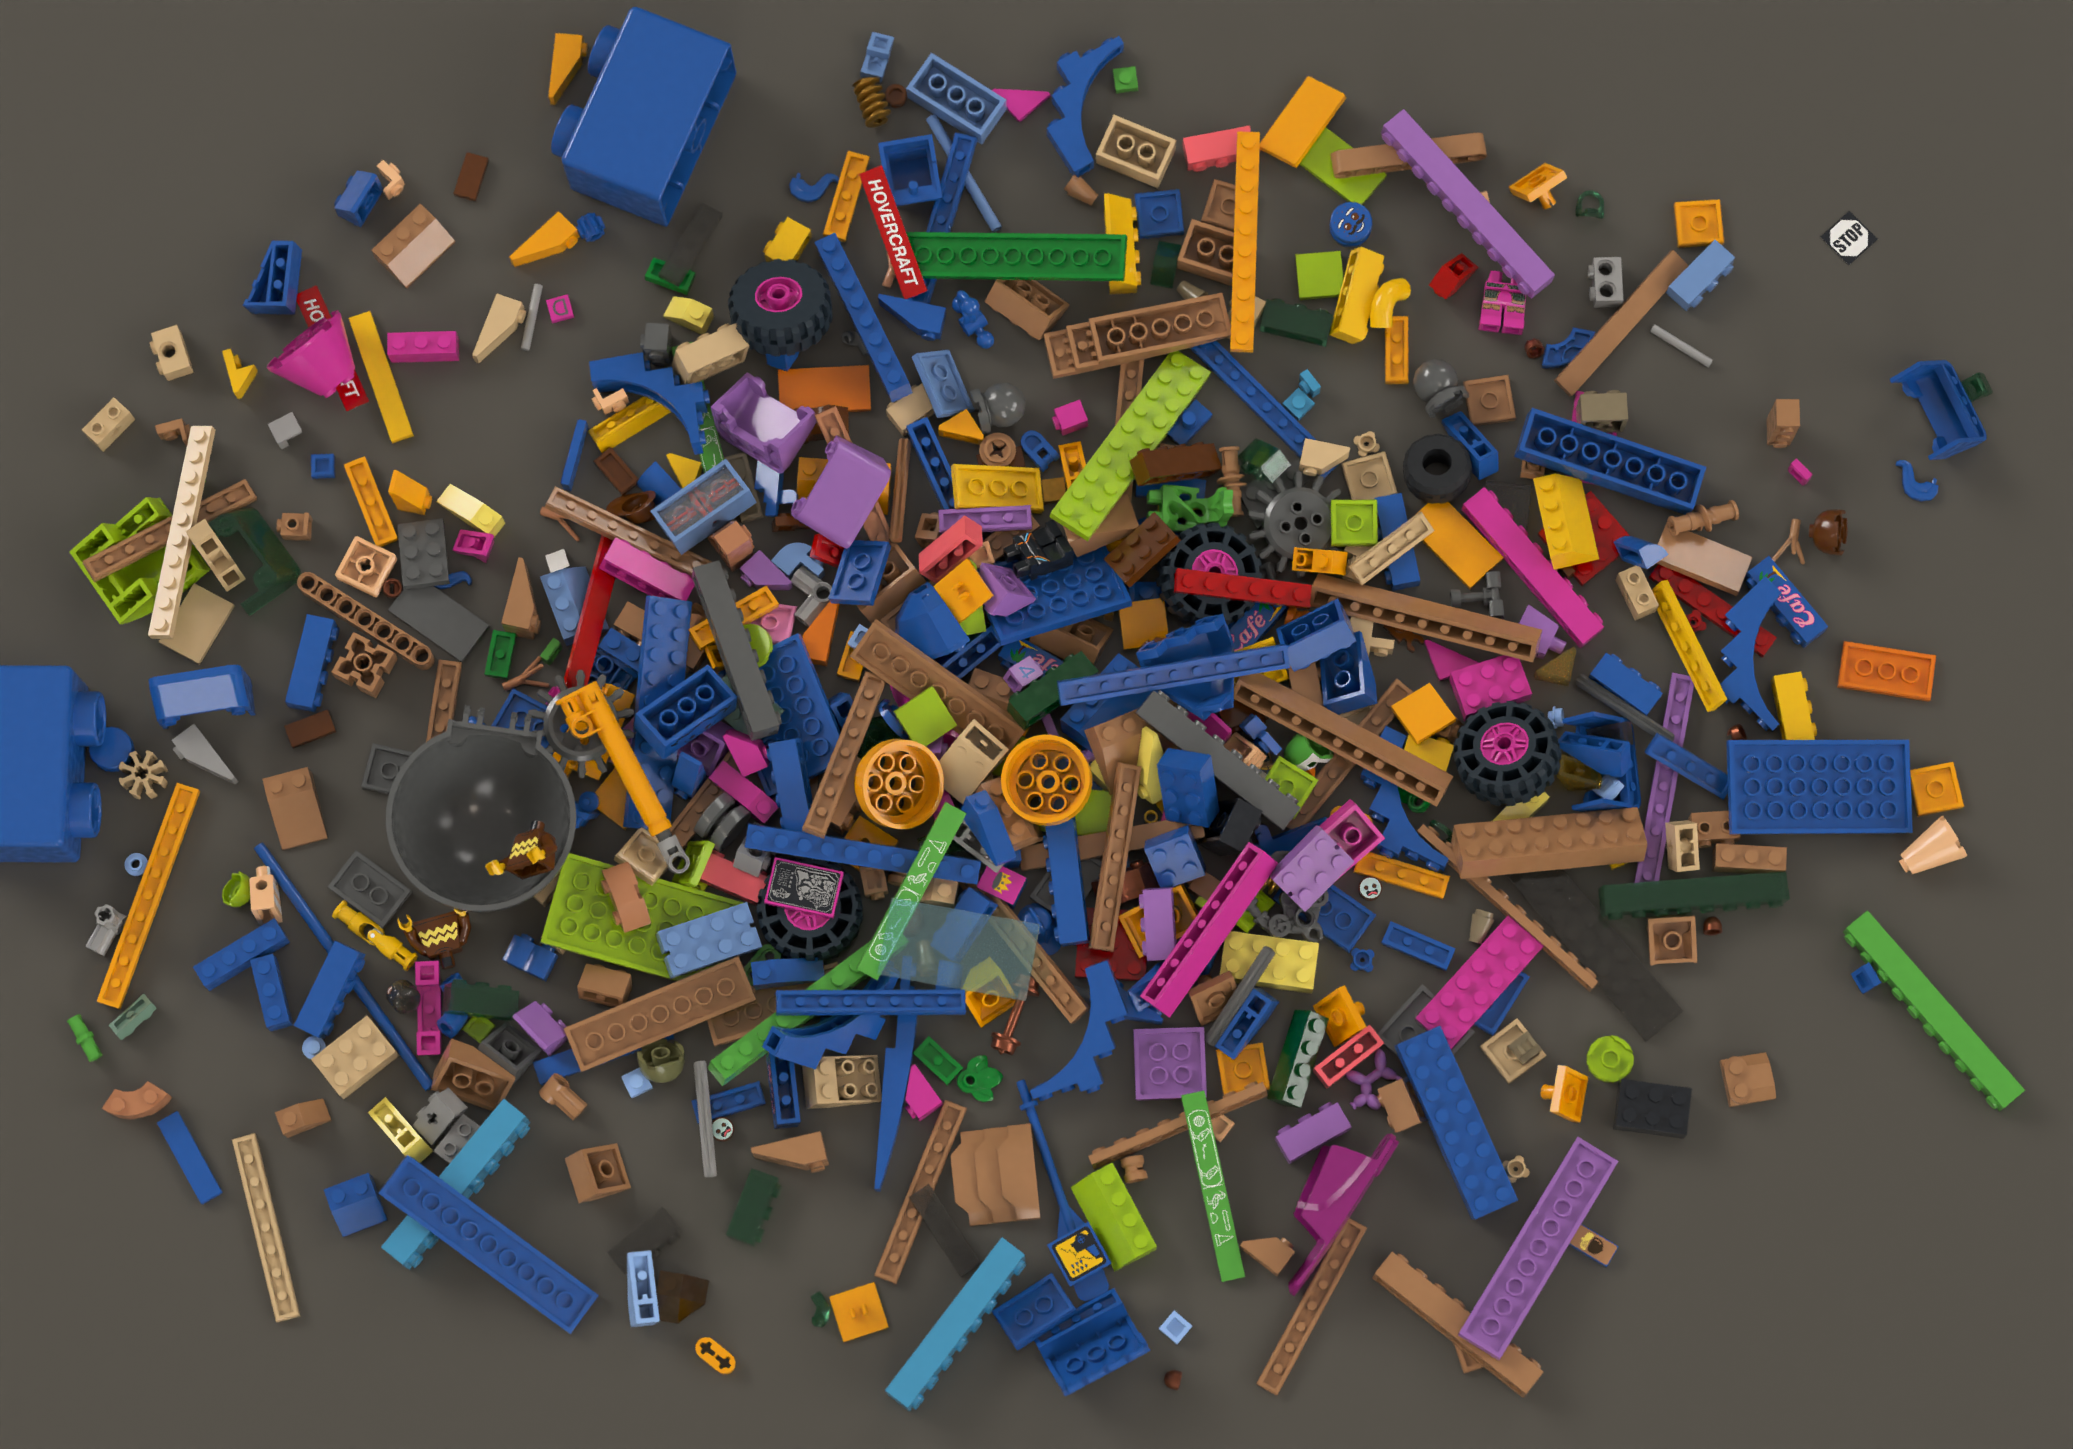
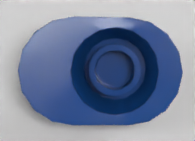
(1037, 914)

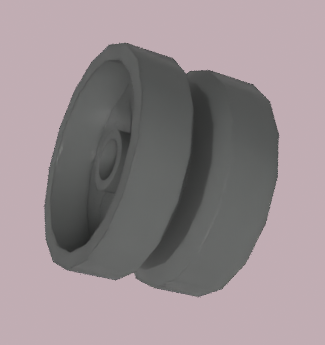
(722, 821)

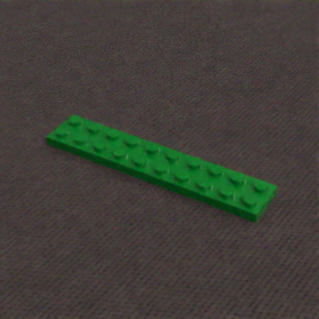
(1020, 256)

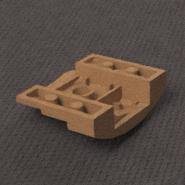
(996, 1175)

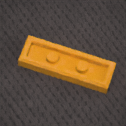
(1397, 351)

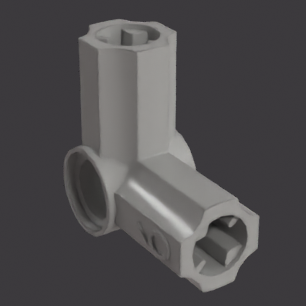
(811, 586)
(109, 925)

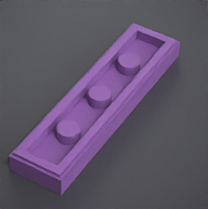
(990, 518)

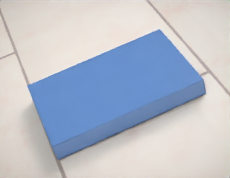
(942, 383)

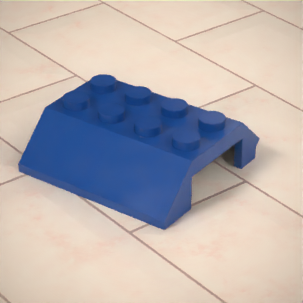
(1091, 1343)

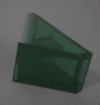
(1165, 264)

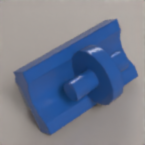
(586, 808)

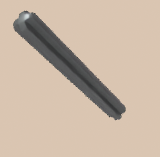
(1621, 707)
(1240, 995)

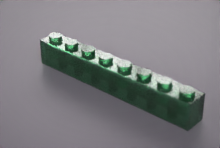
(1693, 894)

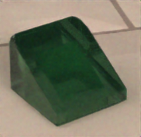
(1976, 386)

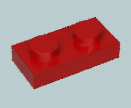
(826, 551)

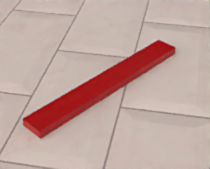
(591, 619)

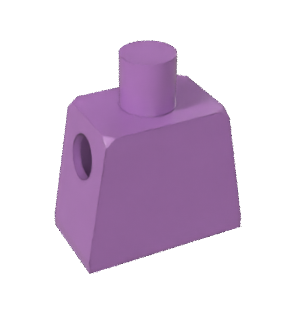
(1549, 628)

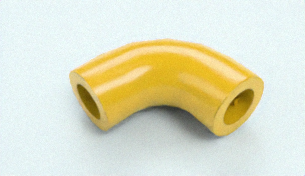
(1384, 301)

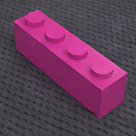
(645, 572)

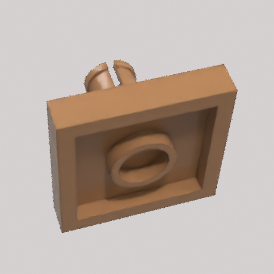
(1211, 996)

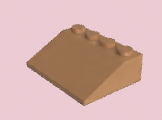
(1120, 742)

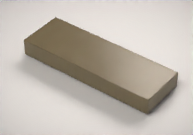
(741, 466)

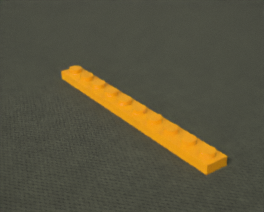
(1245, 242)
(148, 896)

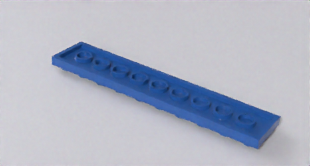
(660, 669)
(488, 1244)

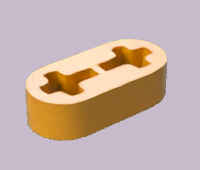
(711, 1360)

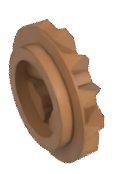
(998, 440)

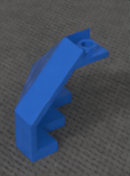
(1206, 638)

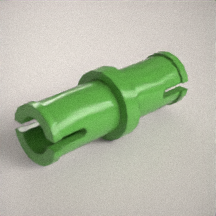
(84, 1038)

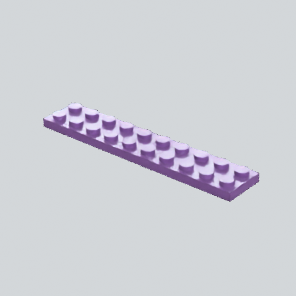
(1538, 1248)

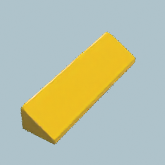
(627, 423)

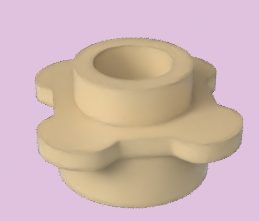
(1366, 437)
(1519, 1163)

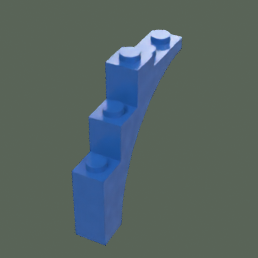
(1078, 75)
(661, 385)
(1747, 618)
(1388, 808)
(835, 1033)
(1082, 1068)

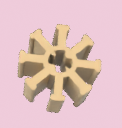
(135, 779)

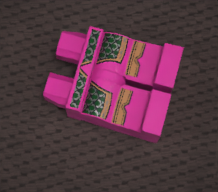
(1498, 297)

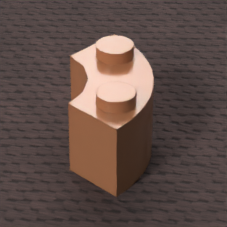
(625, 896)
(138, 1103)

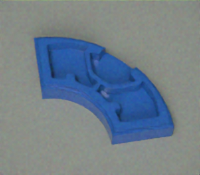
(1563, 353)

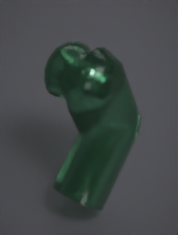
(822, 1311)

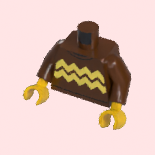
(530, 854)
(439, 935)

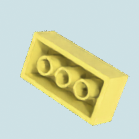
(1289, 970)

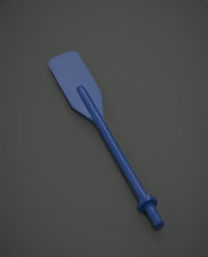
(1068, 1220)

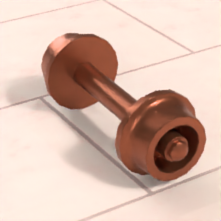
(1004, 1042)

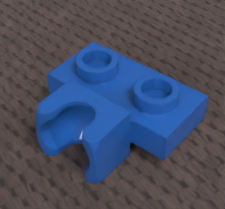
(1255, 729)

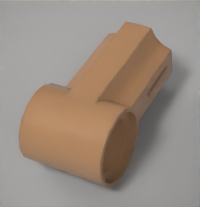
(557, 1092)

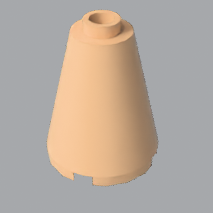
(1932, 848)

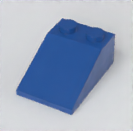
(1348, 678)

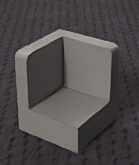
(285, 429)

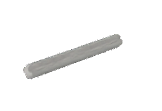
(705, 1119)

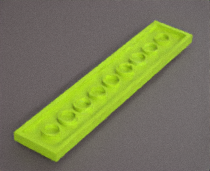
(1141, 427)

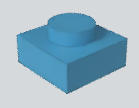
(1309, 384)
(1298, 404)

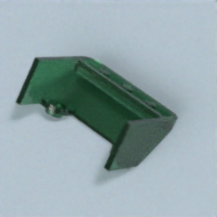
(279, 567)

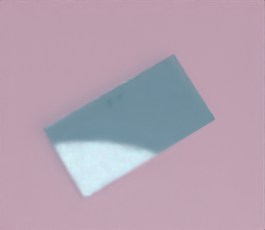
(958, 949)

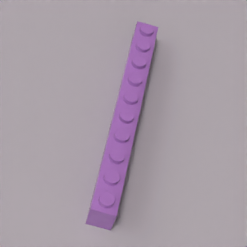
(1467, 204)

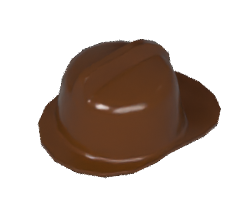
(634, 506)

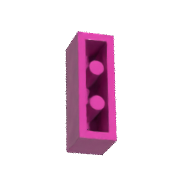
(423, 346)

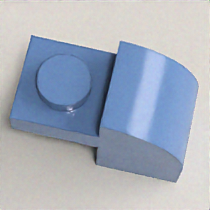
(794, 556)

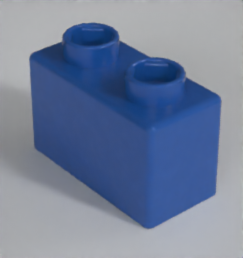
(645, 114)
(43, 744)

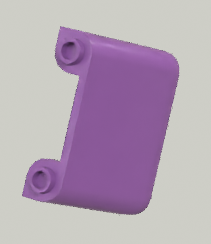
(761, 423)
(843, 492)

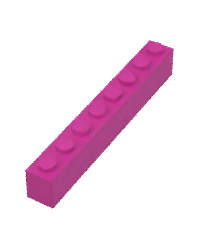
(1532, 567)
(1209, 929)

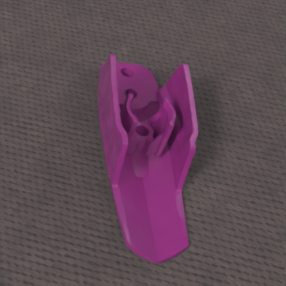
(1332, 1194)

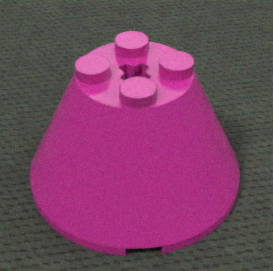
(317, 357)

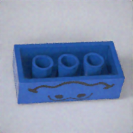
(685, 711)

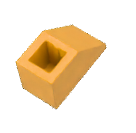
(1319, 561)

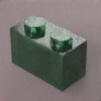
(1263, 461)

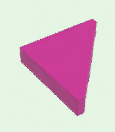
(1022, 102)
(1446, 660)

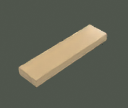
(1390, 548)

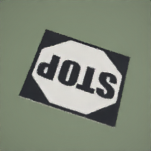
(1849, 238)

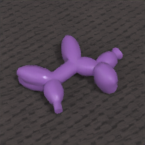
(1365, 1081)

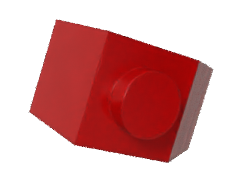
(1452, 276)

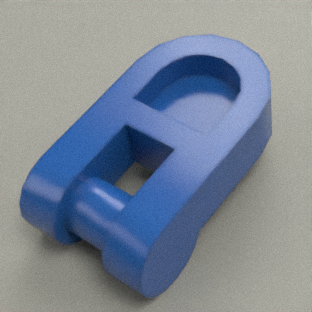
(1033, 443)

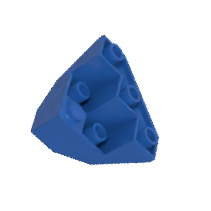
(929, 623)

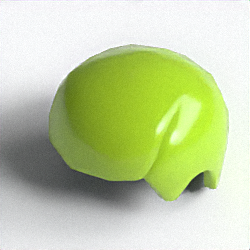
(237, 890)

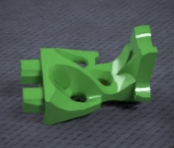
(1170, 507)

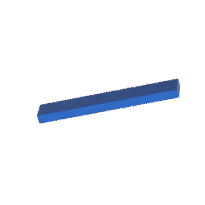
(565, 1064)

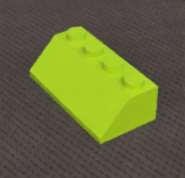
(1113, 1217)

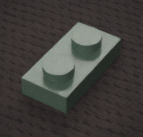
(133, 1016)

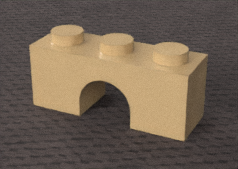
(215, 555)

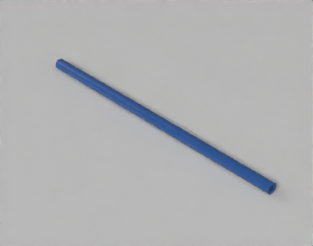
(359, 987)

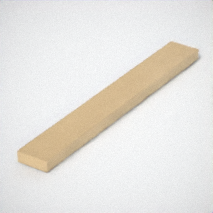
(266, 1227)

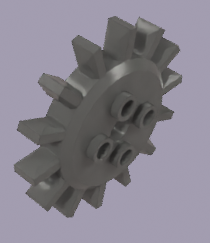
(1281, 511)
(565, 743)

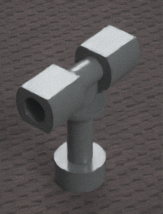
(1489, 595)

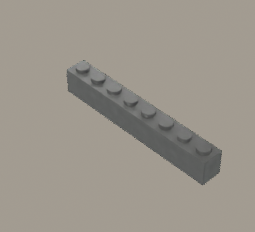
(735, 650)
(1227, 765)

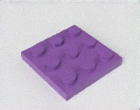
(1169, 1062)

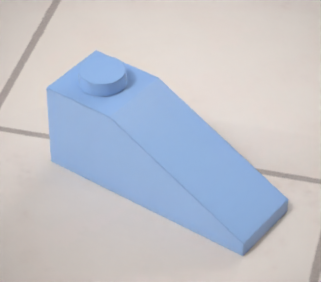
(641, 1289)

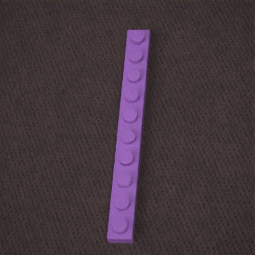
(1664, 780)

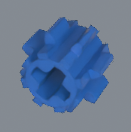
(590, 227)

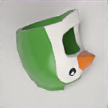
(1306, 753)

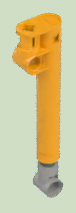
(593, 709)

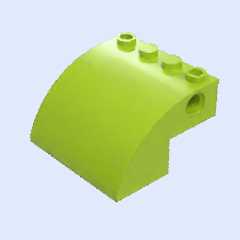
(133, 589)

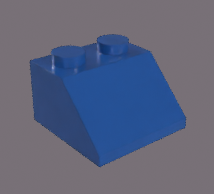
(359, 197)
(355, 1204)

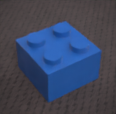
(1175, 857)

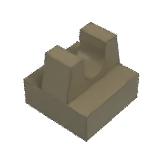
(1525, 1047)

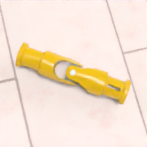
(386, 944)

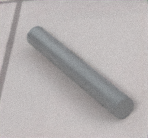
(531, 317)
(1682, 346)

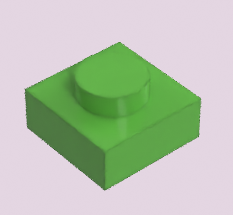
(1125, 79)

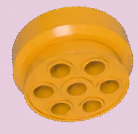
(1022, 763)
(918, 802)

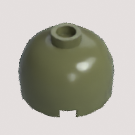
(661, 1061)

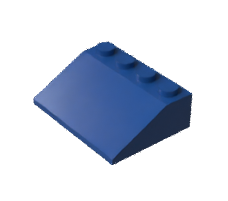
(1091, 713)

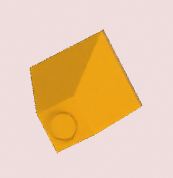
(986, 1006)

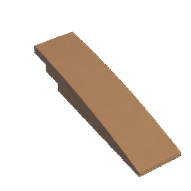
(1136, 335)

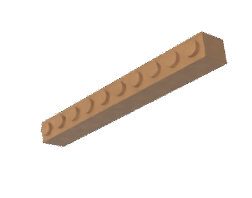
(1428, 617)
(1343, 737)

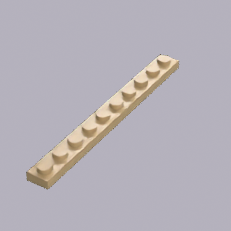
(178, 543)

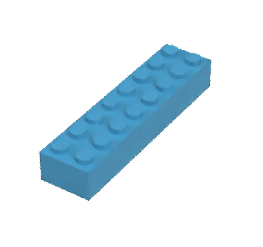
(465, 1175)
(955, 1324)

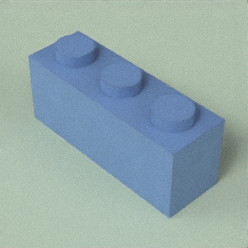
(1701, 276)

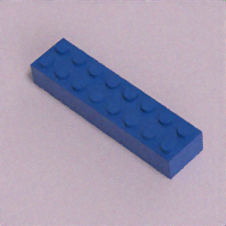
(1610, 461)
(1456, 1123)

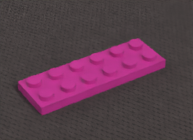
(1480, 981)

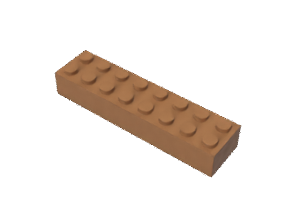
(1549, 843)

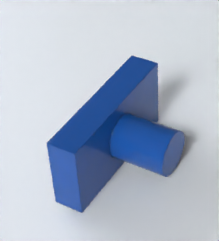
(1189, 423)

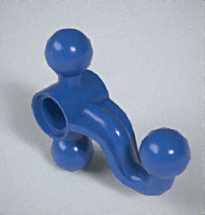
(973, 319)

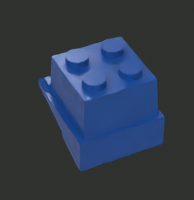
(911, 169)

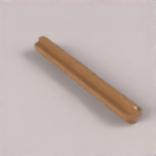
(900, 490)

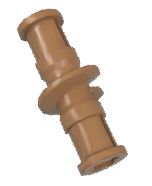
(1231, 477)
(1703, 517)

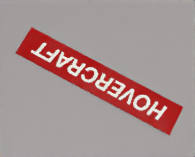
(893, 232)
(313, 309)

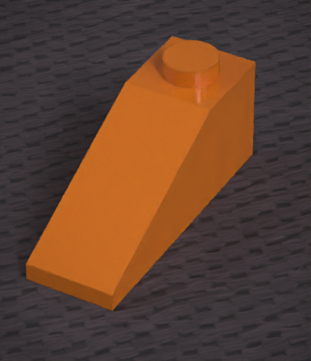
(820, 635)

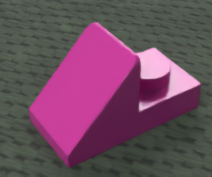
(474, 544)

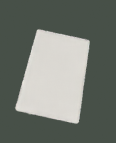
(557, 560)

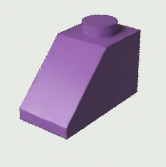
(761, 572)

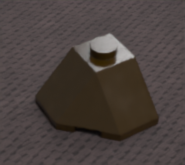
(679, 1295)

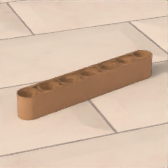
(1384, 158)
(358, 613)

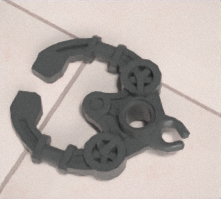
(1288, 922)

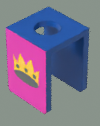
(1004, 885)

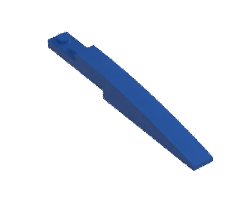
(895, 1084)

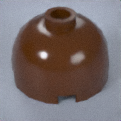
(1829, 531)

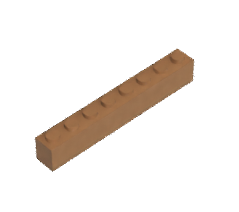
(1448, 1318)

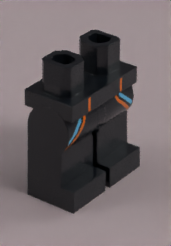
(1039, 552)

